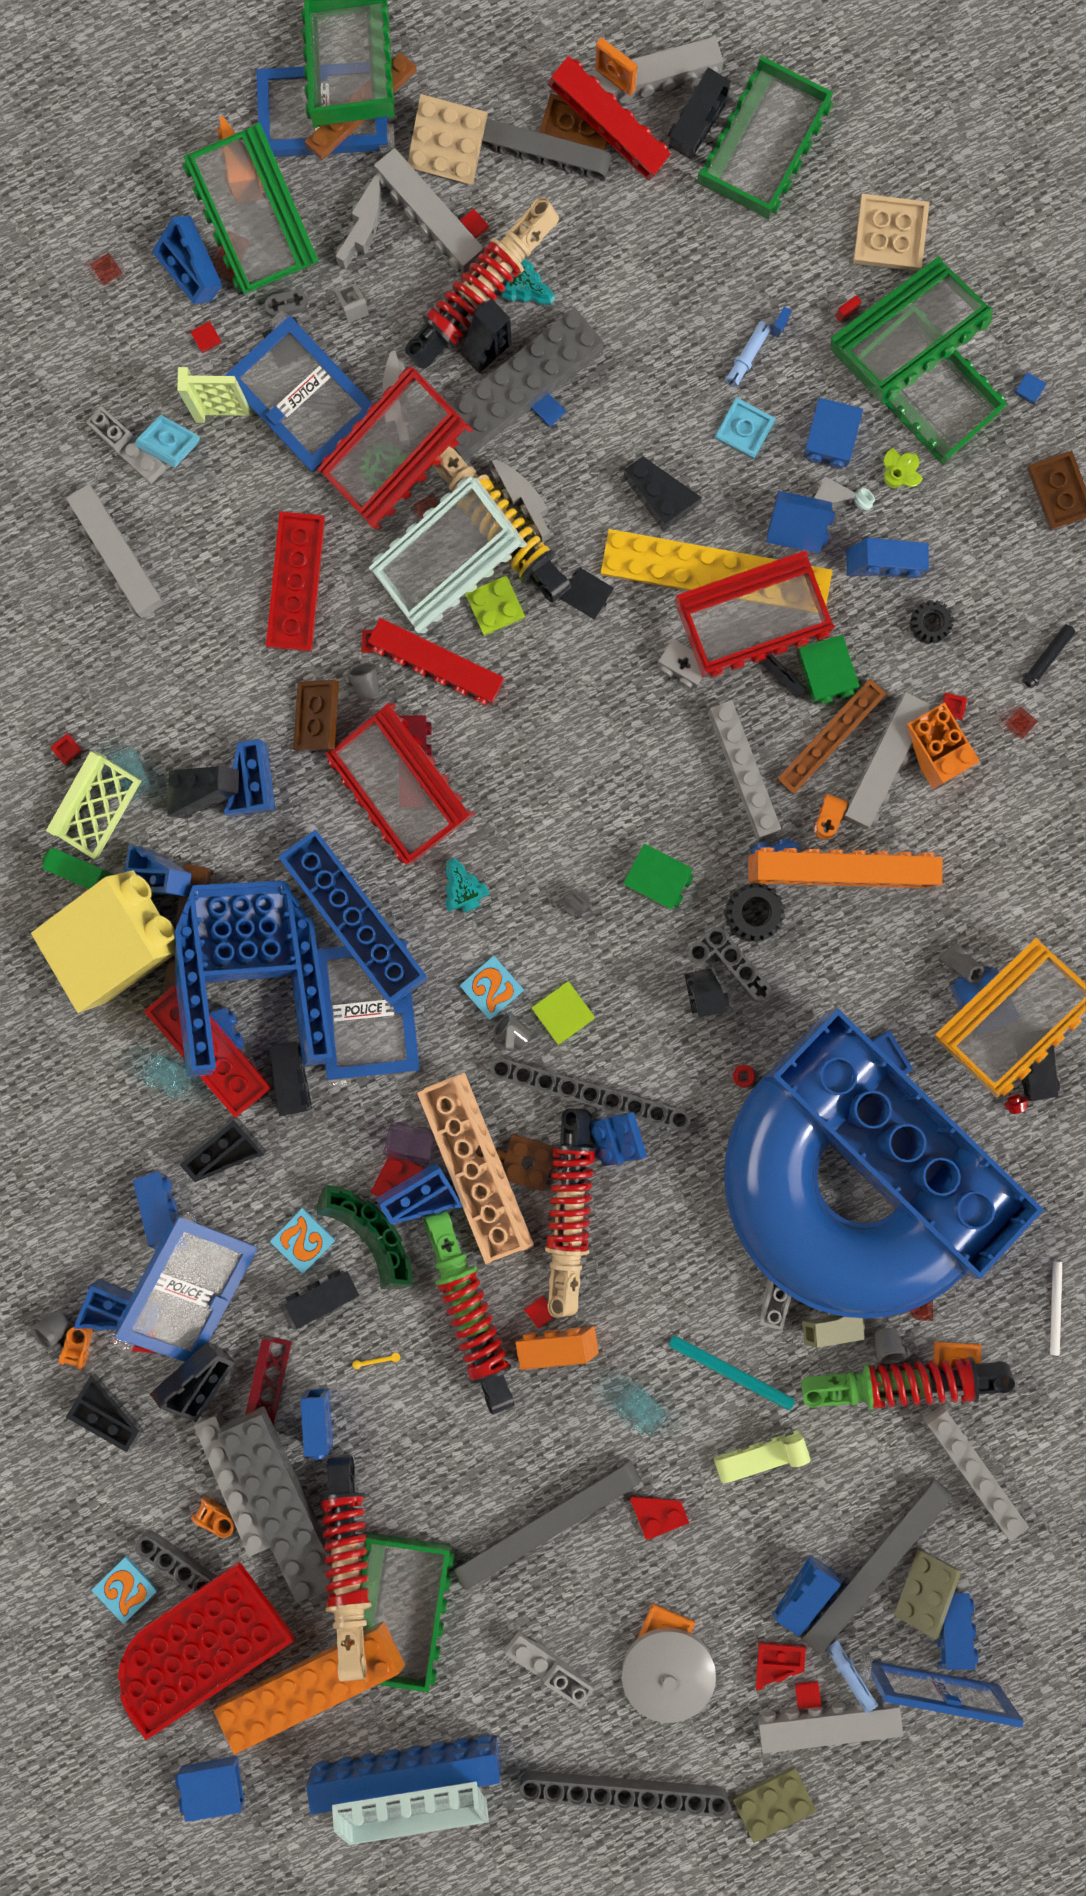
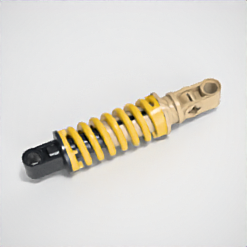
(531, 563)

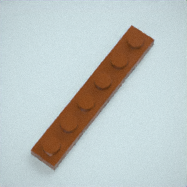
(329, 136)
(831, 736)

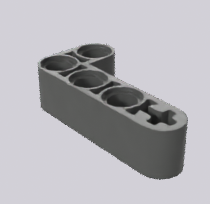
(733, 967)

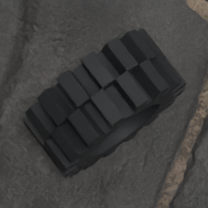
(940, 612)

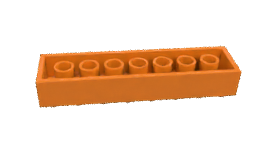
(846, 869)
(304, 1691)

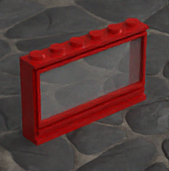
(393, 446)
(754, 614)
(398, 785)

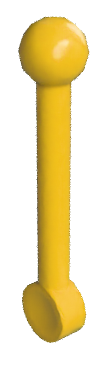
(395, 1357)

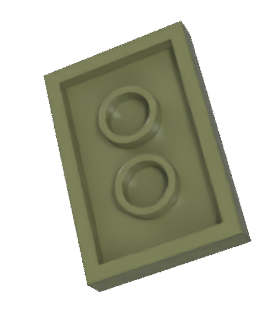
(927, 1593)
(774, 1804)

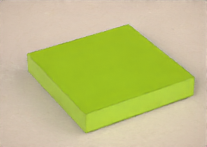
(563, 1012)

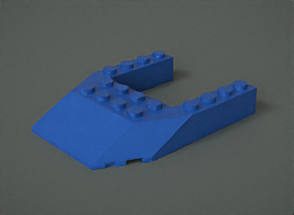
(246, 935)

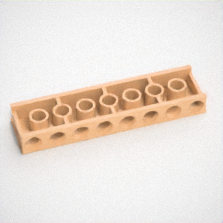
(477, 1179)

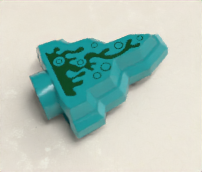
(528, 287)
(463, 888)

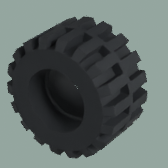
(769, 898)

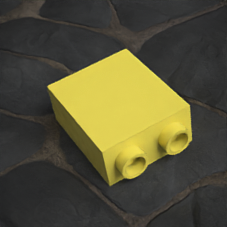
(106, 940)

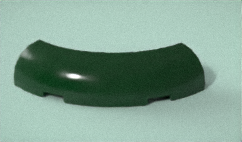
(375, 1231)

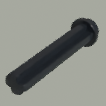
(1048, 656)

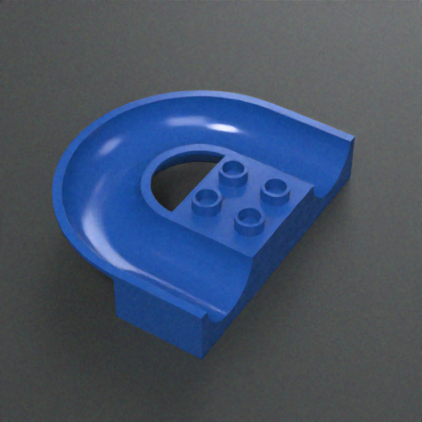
(948, 1194)

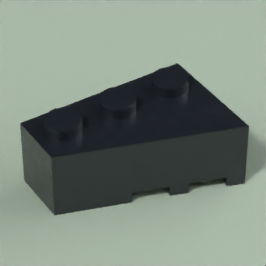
(700, 113)
(318, 1299)

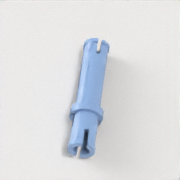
(743, 362)
(848, 1671)

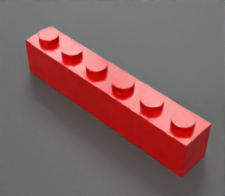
(609, 118)
(436, 662)

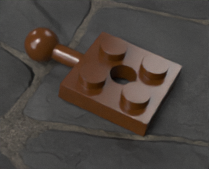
(519, 1148)

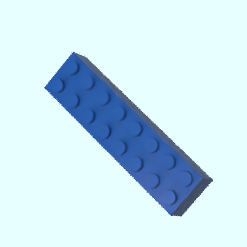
(353, 918)
(404, 1772)

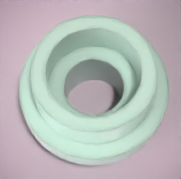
(864, 499)

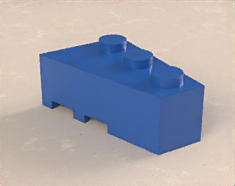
(187, 260)
(887, 558)
(255, 780)
(159, 872)
(418, 1196)
(155, 1205)
(806, 1596)
(958, 1635)

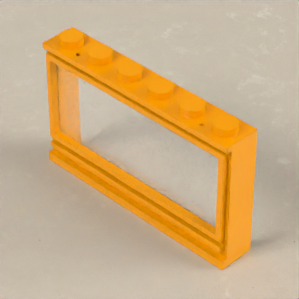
(1016, 1018)

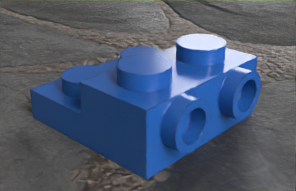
(617, 1139)

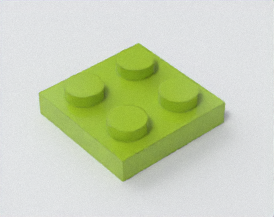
(495, 605)

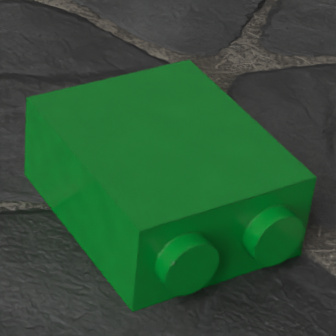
(828, 670)
(73, 868)
(658, 877)

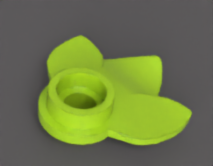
(904, 466)

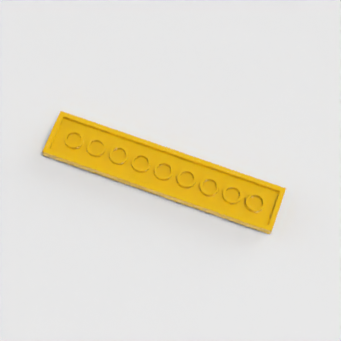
(680, 563)

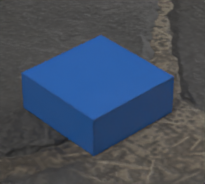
(781, 322)
(1030, 388)

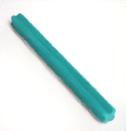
(731, 1372)

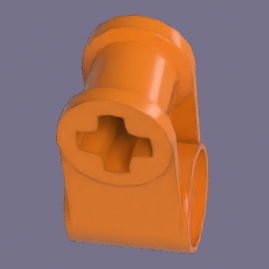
(831, 813)
(76, 1350)
(213, 1517)

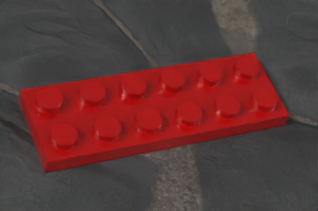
(295, 581)
(235, 1077)

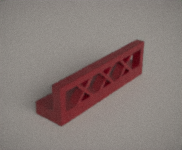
(260, 1376)

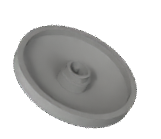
(668, 1675)

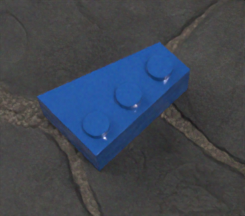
(102, 1306)

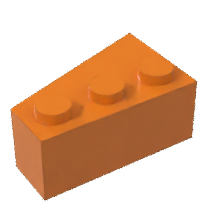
(557, 1348)

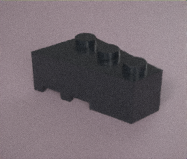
(487, 335)
(660, 492)
(198, 788)
(705, 993)
(289, 1079)
(1042, 1079)
(223, 1149)
(194, 1382)
(104, 1415)

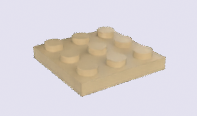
(447, 139)
(891, 232)

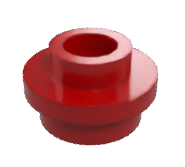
(751, 1076)
(1016, 1104)

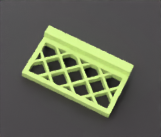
(211, 395)
(80, 791)

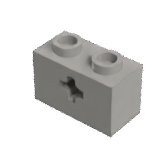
(669, 664)

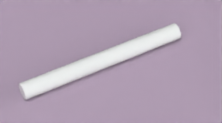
(1056, 1308)

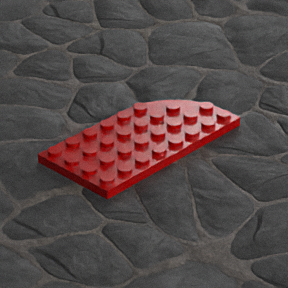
(198, 1649)

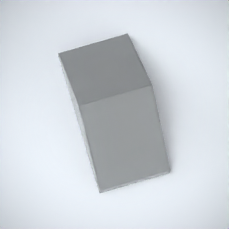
(352, 302)
(834, 493)

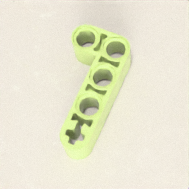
(763, 1457)

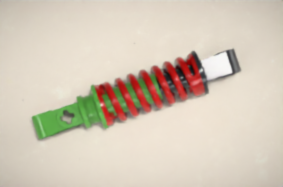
(460, 1284)
(878, 1384)

